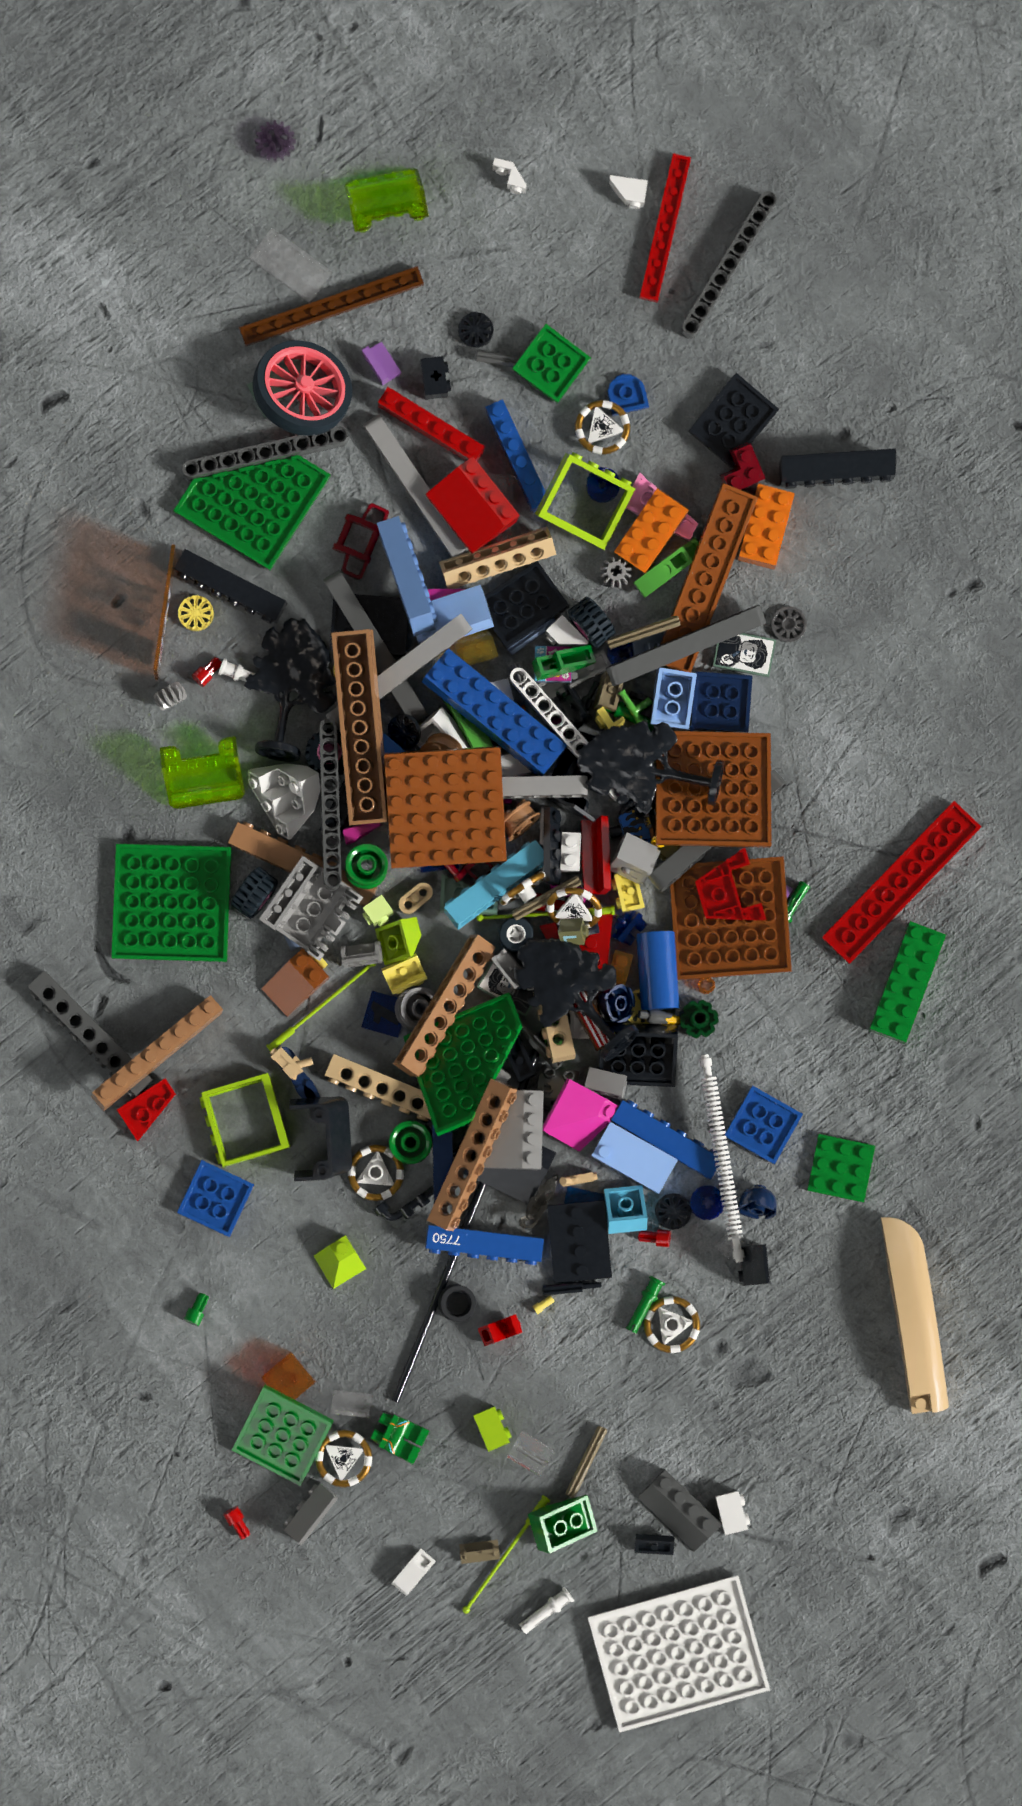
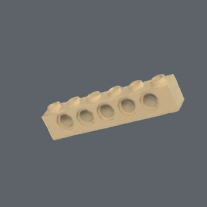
(497, 558)
(562, 1051)
(339, 1064)

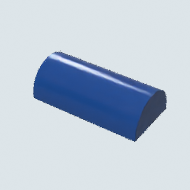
(657, 970)

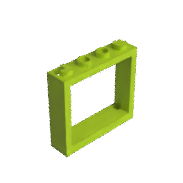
(555, 484)
(211, 1120)

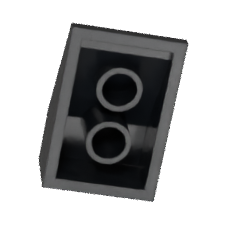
(754, 1265)

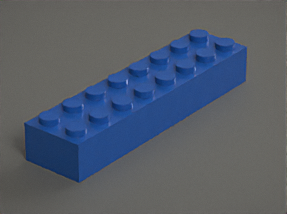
(494, 713)

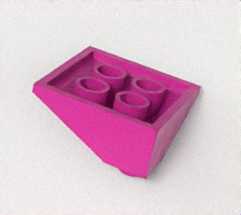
(578, 1115)

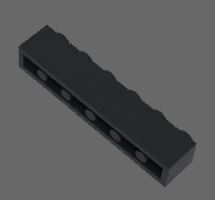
(230, 586)

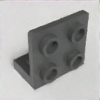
(551, 1083)

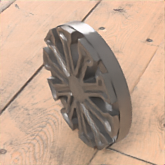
(788, 624)

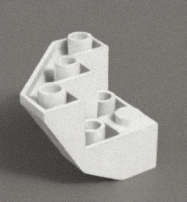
(286, 794)

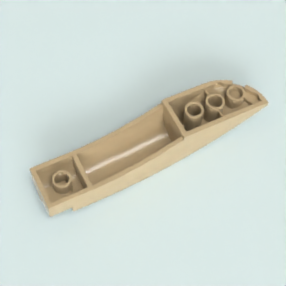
(915, 1317)

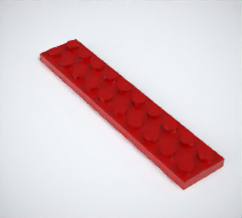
(901, 882)

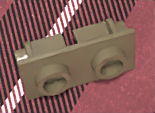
(479, 1551)

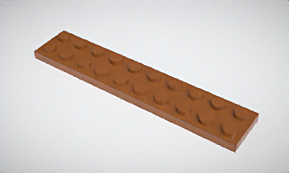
(710, 566)

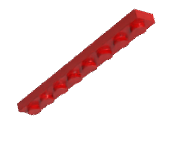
(665, 228)

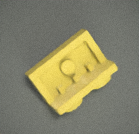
(604, 721)
(628, 894)
(404, 974)

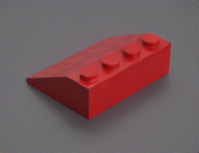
(472, 505)

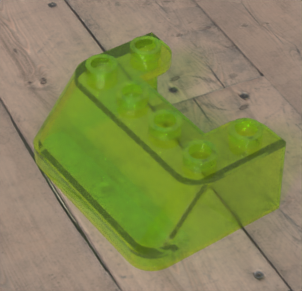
(385, 197)
(203, 778)

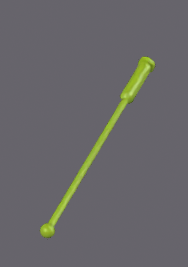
(605, 910)
(291, 1030)
(543, 1501)

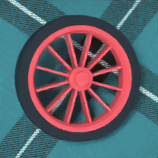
(302, 387)

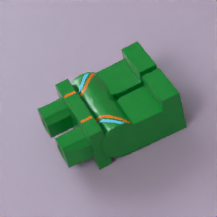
(394, 1437)

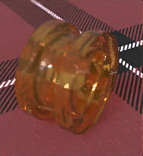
(703, 990)

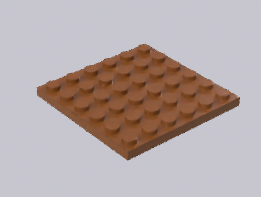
(744, 797)
(445, 807)
(733, 946)

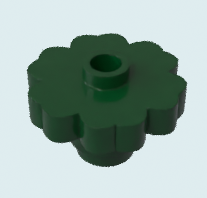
(702, 1009)

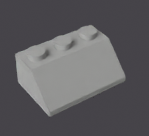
(310, 1513)

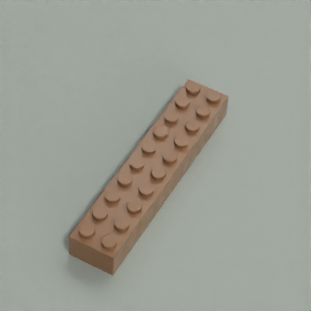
(360, 726)

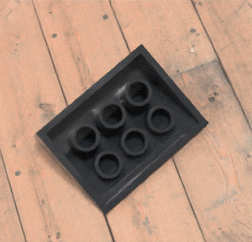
(649, 1058)
(516, 1182)

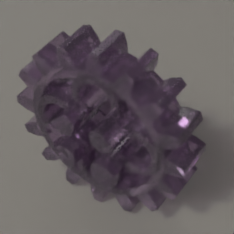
(265, 137)

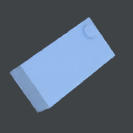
(469, 603)
(634, 1158)

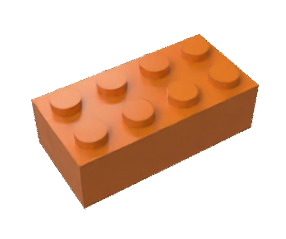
(766, 527)
(651, 530)

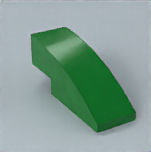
(563, 662)

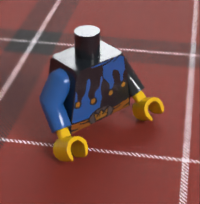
(635, 823)

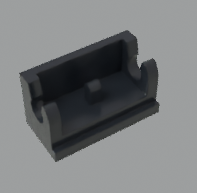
(574, 706)

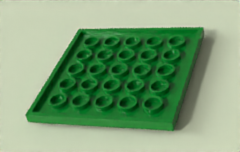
(171, 903)

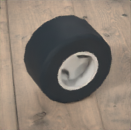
(514, 928)

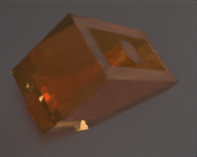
(622, 963)

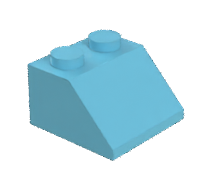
(625, 1209)

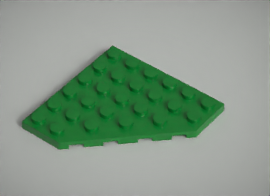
(255, 505)
(467, 1061)

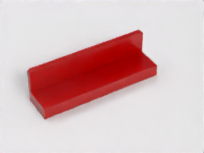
(596, 855)

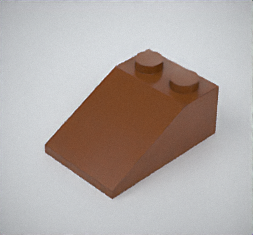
(295, 982)

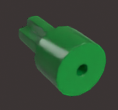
(194, 1315)

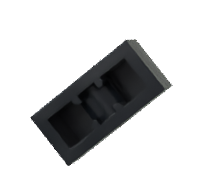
(432, 388)

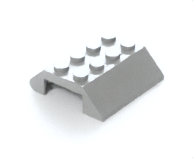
(307, 909)

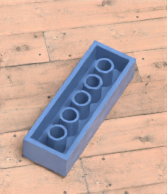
(407, 575)

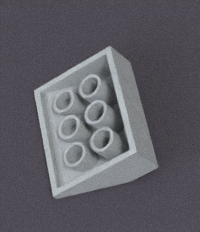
(520, 1135)

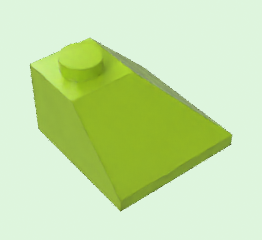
(398, 939)
(339, 1262)

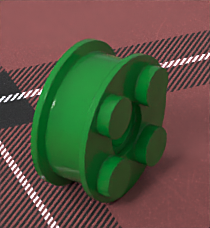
(366, 878)
(419, 1151)

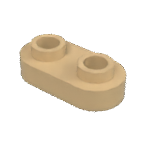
(415, 898)

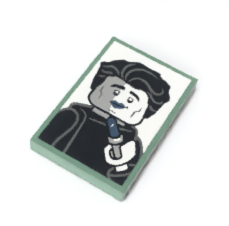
(745, 654)
(495, 985)

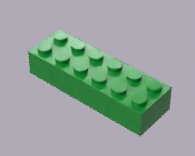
(907, 982)

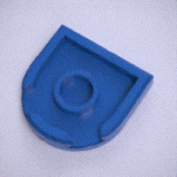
(627, 393)

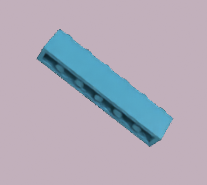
(494, 885)

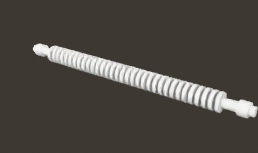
(706, 1063)

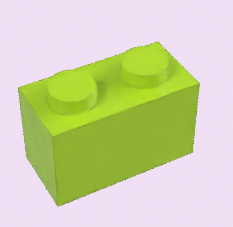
(492, 1428)

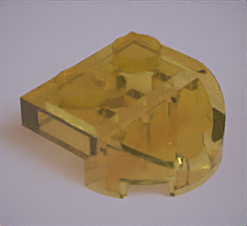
(476, 647)

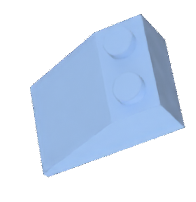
(673, 698)

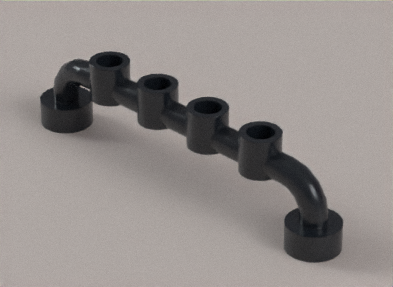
(407, 1210)

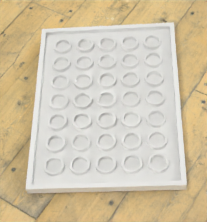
(678, 1653)

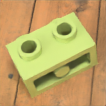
(377, 912)

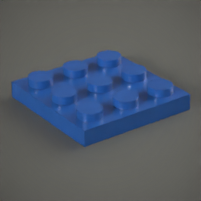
(763, 1125)
(215, 1198)

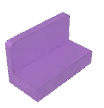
(381, 363)

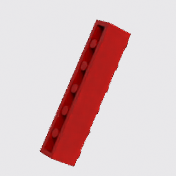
(430, 425)

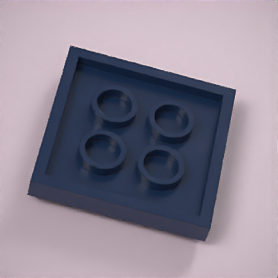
(722, 702)

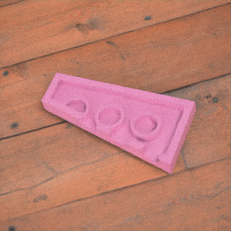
(641, 496)

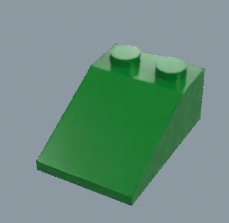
(562, 1523)

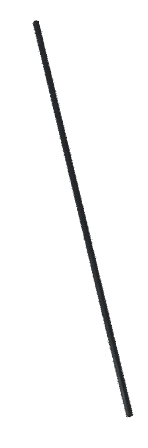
(448, 1269)

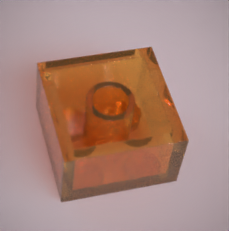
(289, 1377)

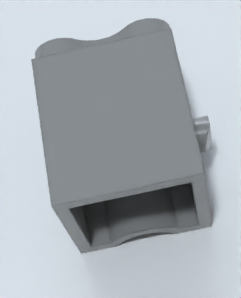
(634, 858)

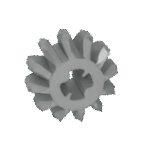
(620, 577)
(170, 696)

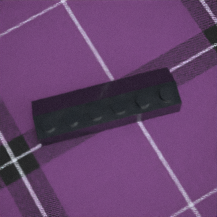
(837, 467)

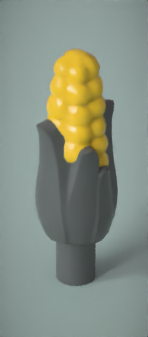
(659, 1017)

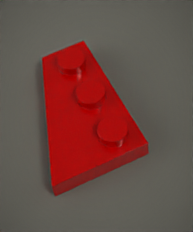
(146, 1107)

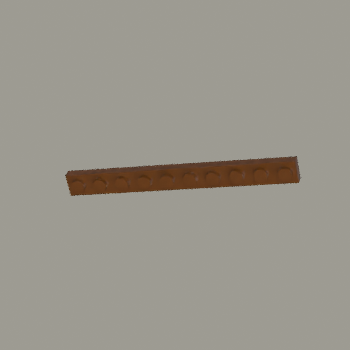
(331, 306)

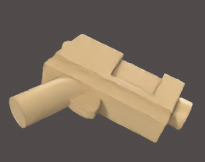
(290, 1066)
(578, 1179)

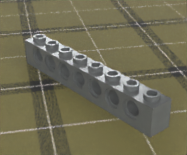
(38, 988)

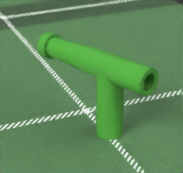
(635, 710)

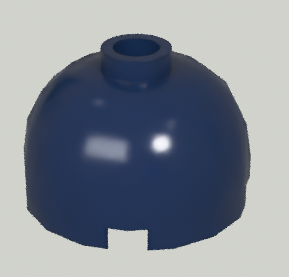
(616, 1003)
(756, 1202)

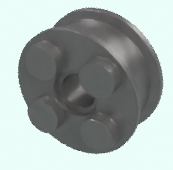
(406, 1004)

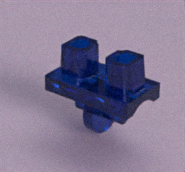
(626, 924)

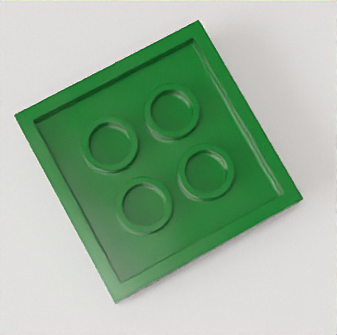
(551, 363)
(841, 1168)

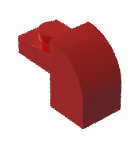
(500, 1330)

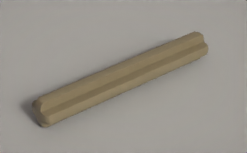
(643, 632)
(542, 899)
(586, 1461)

